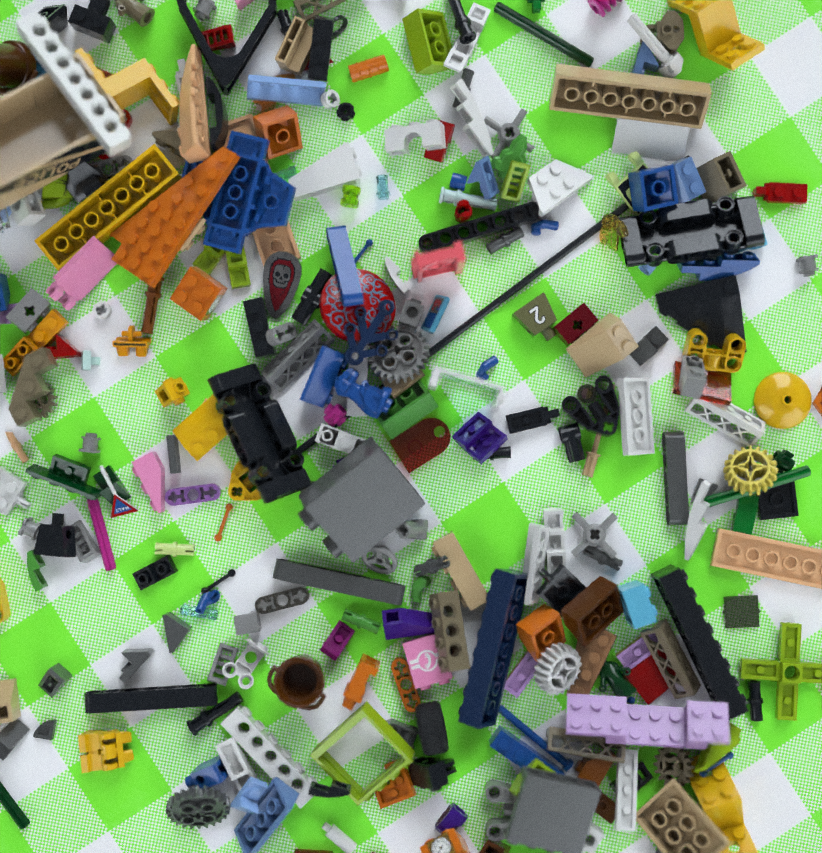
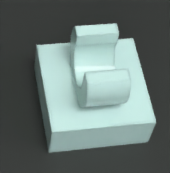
(87, 360)

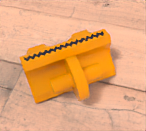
(132, 339)

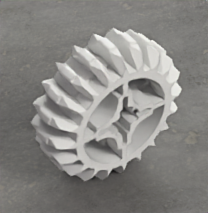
(557, 668)

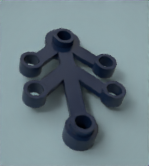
(367, 335)

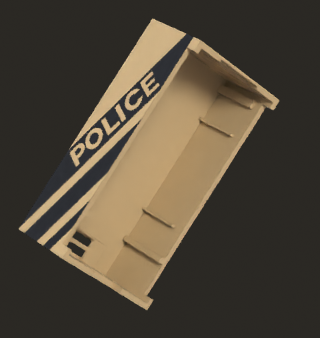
(43, 136)

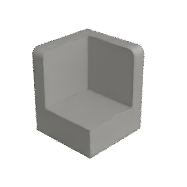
(247, 623)

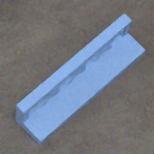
(285, 90)

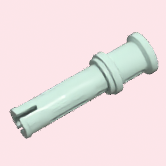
(454, 197)

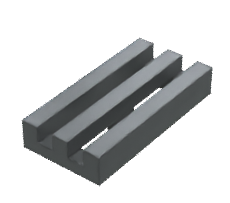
(173, 454)

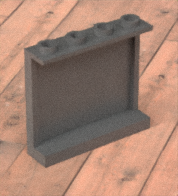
(552, 811)

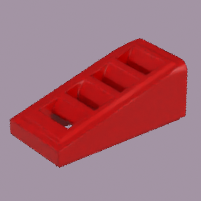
(223, 44)

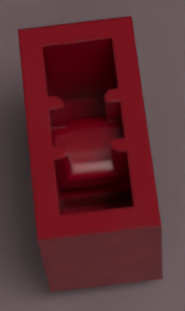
(583, 316)

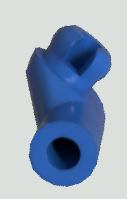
(543, 224)
(485, 366)

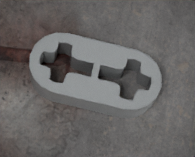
(282, 336)

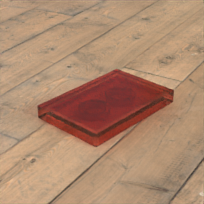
(716, 388)

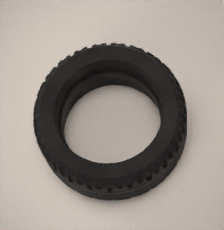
(431, 728)

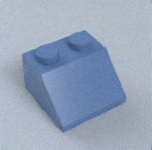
(687, 180)

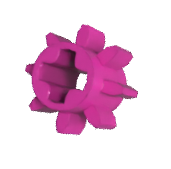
(335, 414)

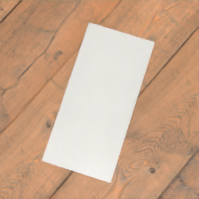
(650, 139)

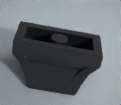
(84, 181)

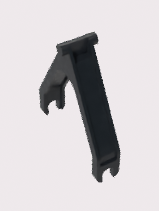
(228, 69)

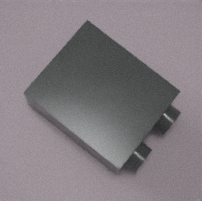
(359, 501)

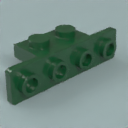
(66, 474)

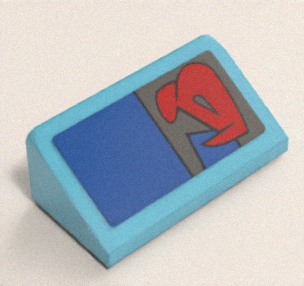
(435, 313)

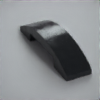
(217, 134)

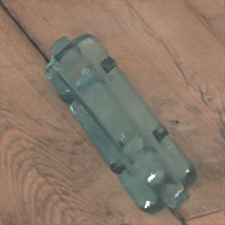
(186, 610)

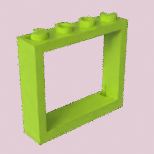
(338, 773)

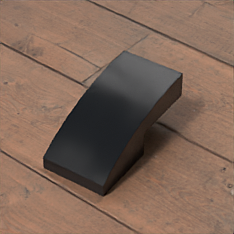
(337, 789)

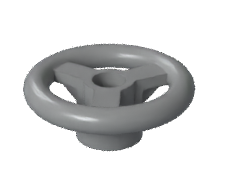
(381, 557)

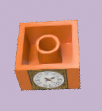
(198, 293)
(448, 842)

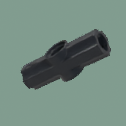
(310, 298)

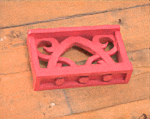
(438, 262)

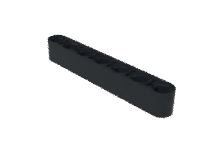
(474, 233)
(151, 698)

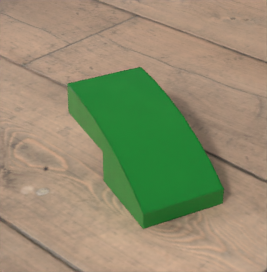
(745, 514)

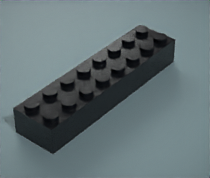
(699, 639)

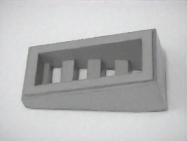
(80, 552)
(211, 678)

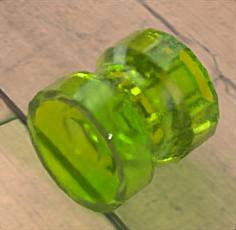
(350, 196)

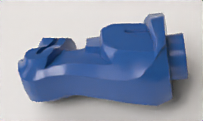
(367, 397)

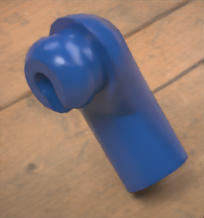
(207, 599)

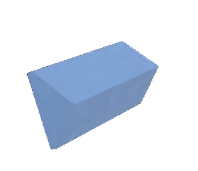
(273, 808)

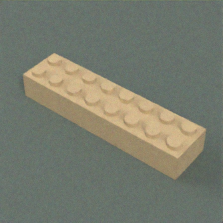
(629, 96)

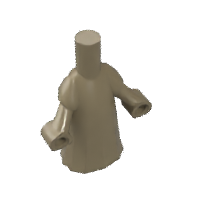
(136, 10)

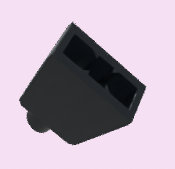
(56, 538)

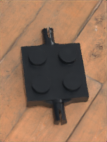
(559, 587)

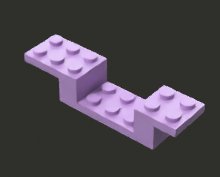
(648, 725)

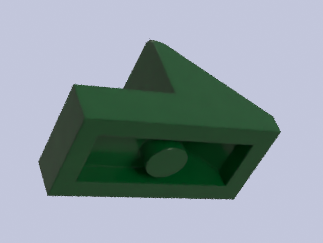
(116, 482)

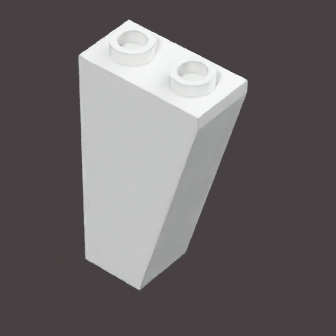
(327, 173)

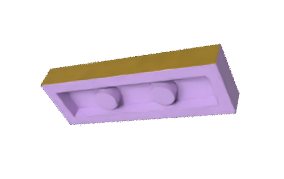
(635, 652)
(521, 675)

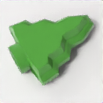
(514, 152)

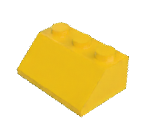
(201, 429)

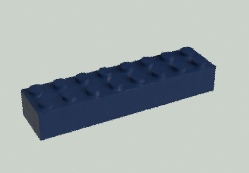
(493, 648)

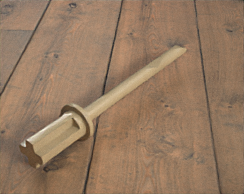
(592, 456)

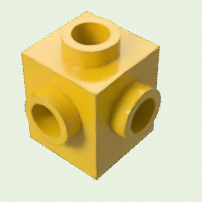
(172, 392)

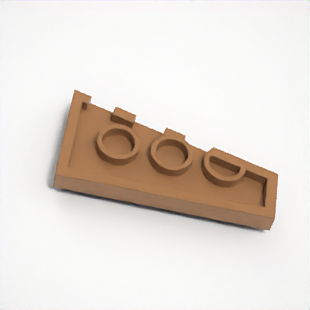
(592, 660)

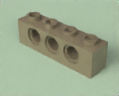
(454, 622)

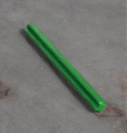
(782, 478)

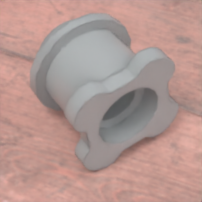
(204, 9)
(808, 265)
(90, 443)
(29, 528)

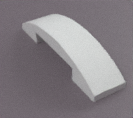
(461, 52)

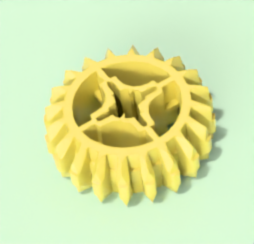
(733, 469)

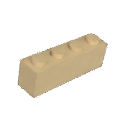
(461, 571)

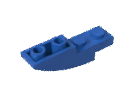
(722, 267)

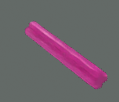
(101, 534)

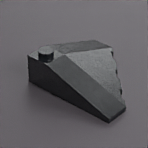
(707, 306)

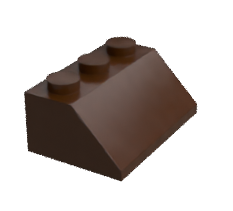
(593, 610)

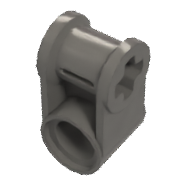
(406, 731)

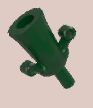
(617, 681)

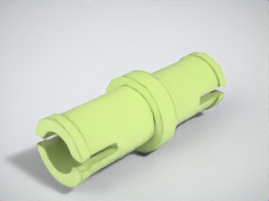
(174, 549)

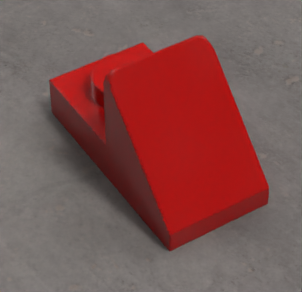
(64, 349)

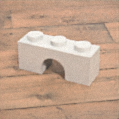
(399, 137)

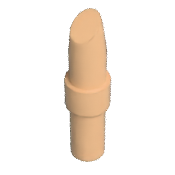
(17, 447)

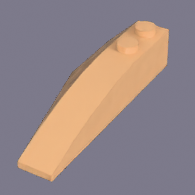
(193, 110)

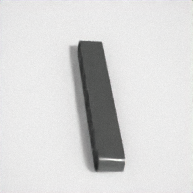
(338, 581)

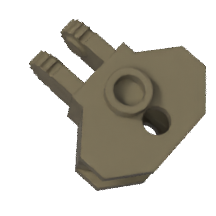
(668, 31)

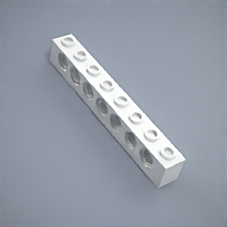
(32, 25)

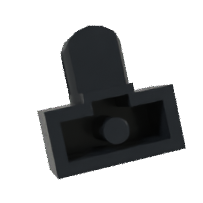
(93, 20)
(431, 772)

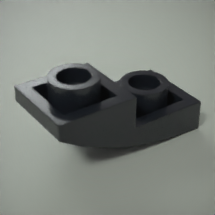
(155, 572)

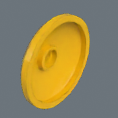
(770, 401)

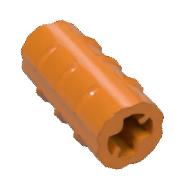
(368, 68)

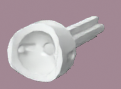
(670, 63)

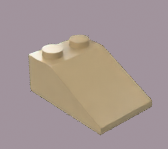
(602, 345)

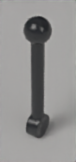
(231, 573)

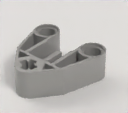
(502, 795)

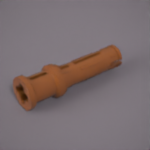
(152, 295)

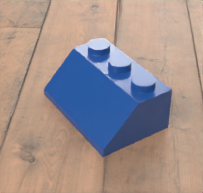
(322, 377)

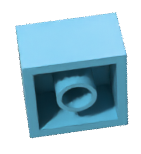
(636, 604)

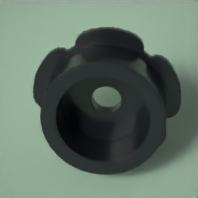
(345, 107)

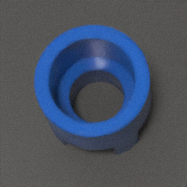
(458, 181)

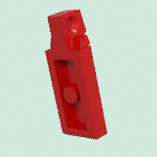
(782, 193)

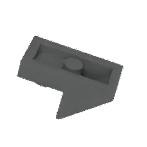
(649, 345)
(137, 658)
(11, 736)

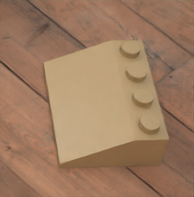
(679, 823)

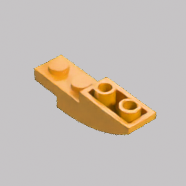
(42, 336)

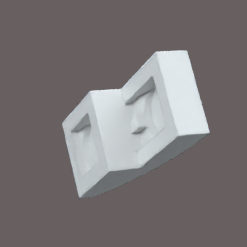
(393, 271)

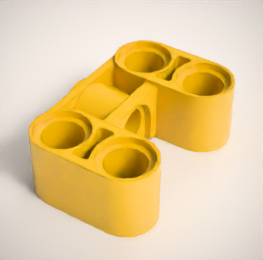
(716, 358)

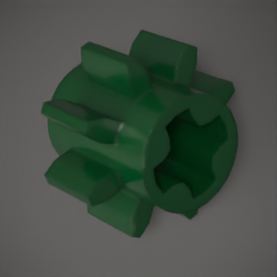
(784, 460)

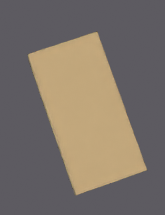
(295, 48)

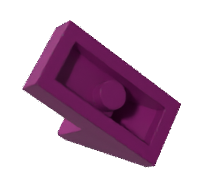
(337, 640)

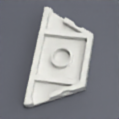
(555, 184)

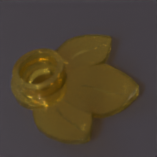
(611, 230)

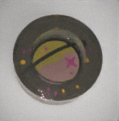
(586, 393)

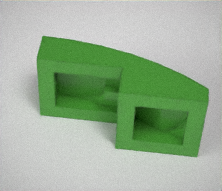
(34, 564)

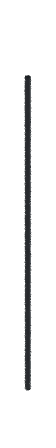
(501, 299)

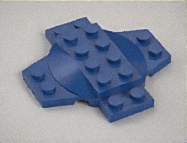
(248, 198)

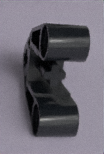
(583, 419)

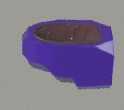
(451, 818)

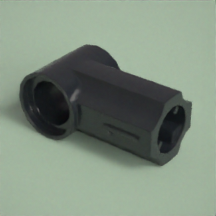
(570, 437)

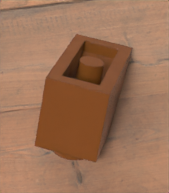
(593, 769)

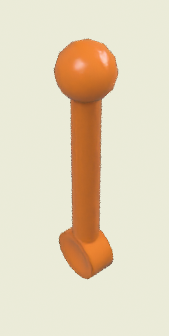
(218, 537)

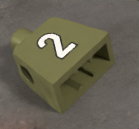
(537, 317)

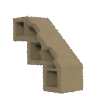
(31, 386)

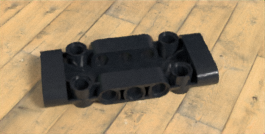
(692, 231)
(259, 432)

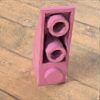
(152, 475)

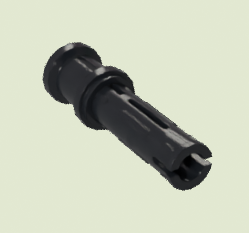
(462, 22)
(207, 717)

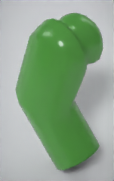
(418, 585)

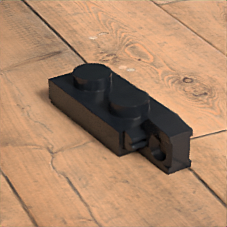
(530, 419)

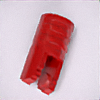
(464, 216)

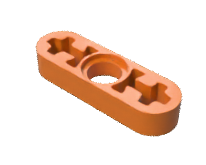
(396, 672)

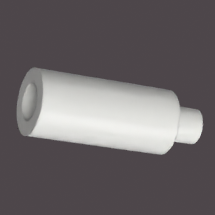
(339, 838)

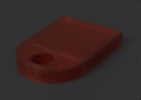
(420, 444)

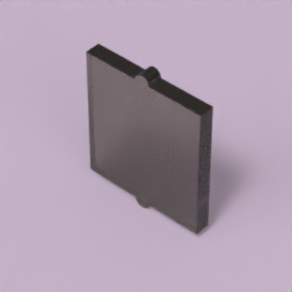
(741, 611)

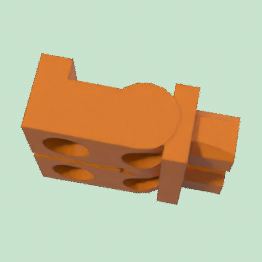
(356, 688)

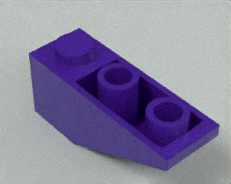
(406, 623)

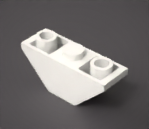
(338, 439)

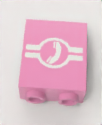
(423, 662)

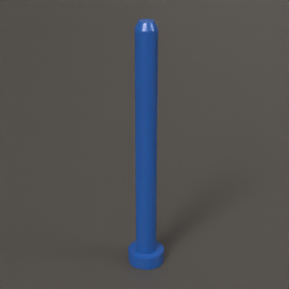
(567, 763)

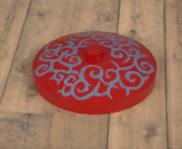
(336, 316)

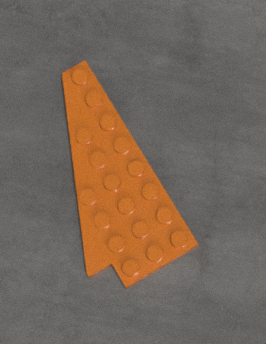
(162, 227)

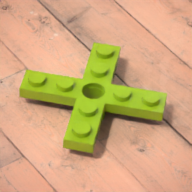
(774, 670)

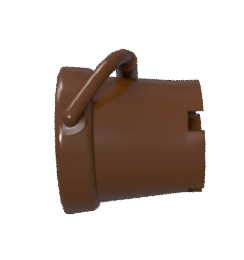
(16, 65)
(298, 682)

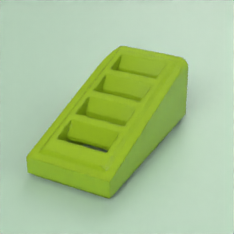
(504, 193)

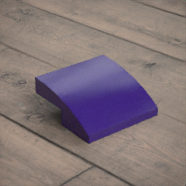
(479, 437)

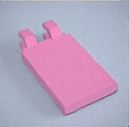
(81, 273)

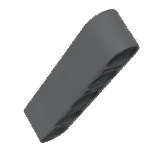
(675, 478)

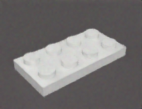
(636, 416)

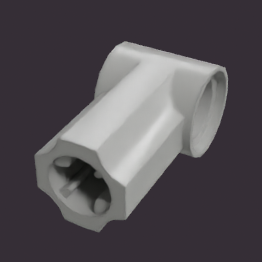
(413, 529)

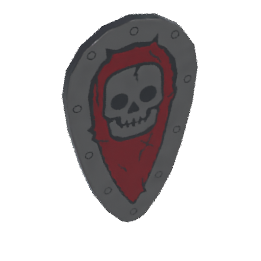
(280, 281)

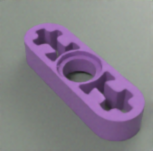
(206, 487)

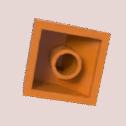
(281, 129)
(541, 630)

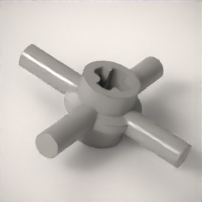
(505, 128)
(587, 541)

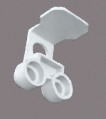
(242, 667)

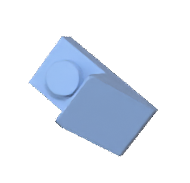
(249, 795)

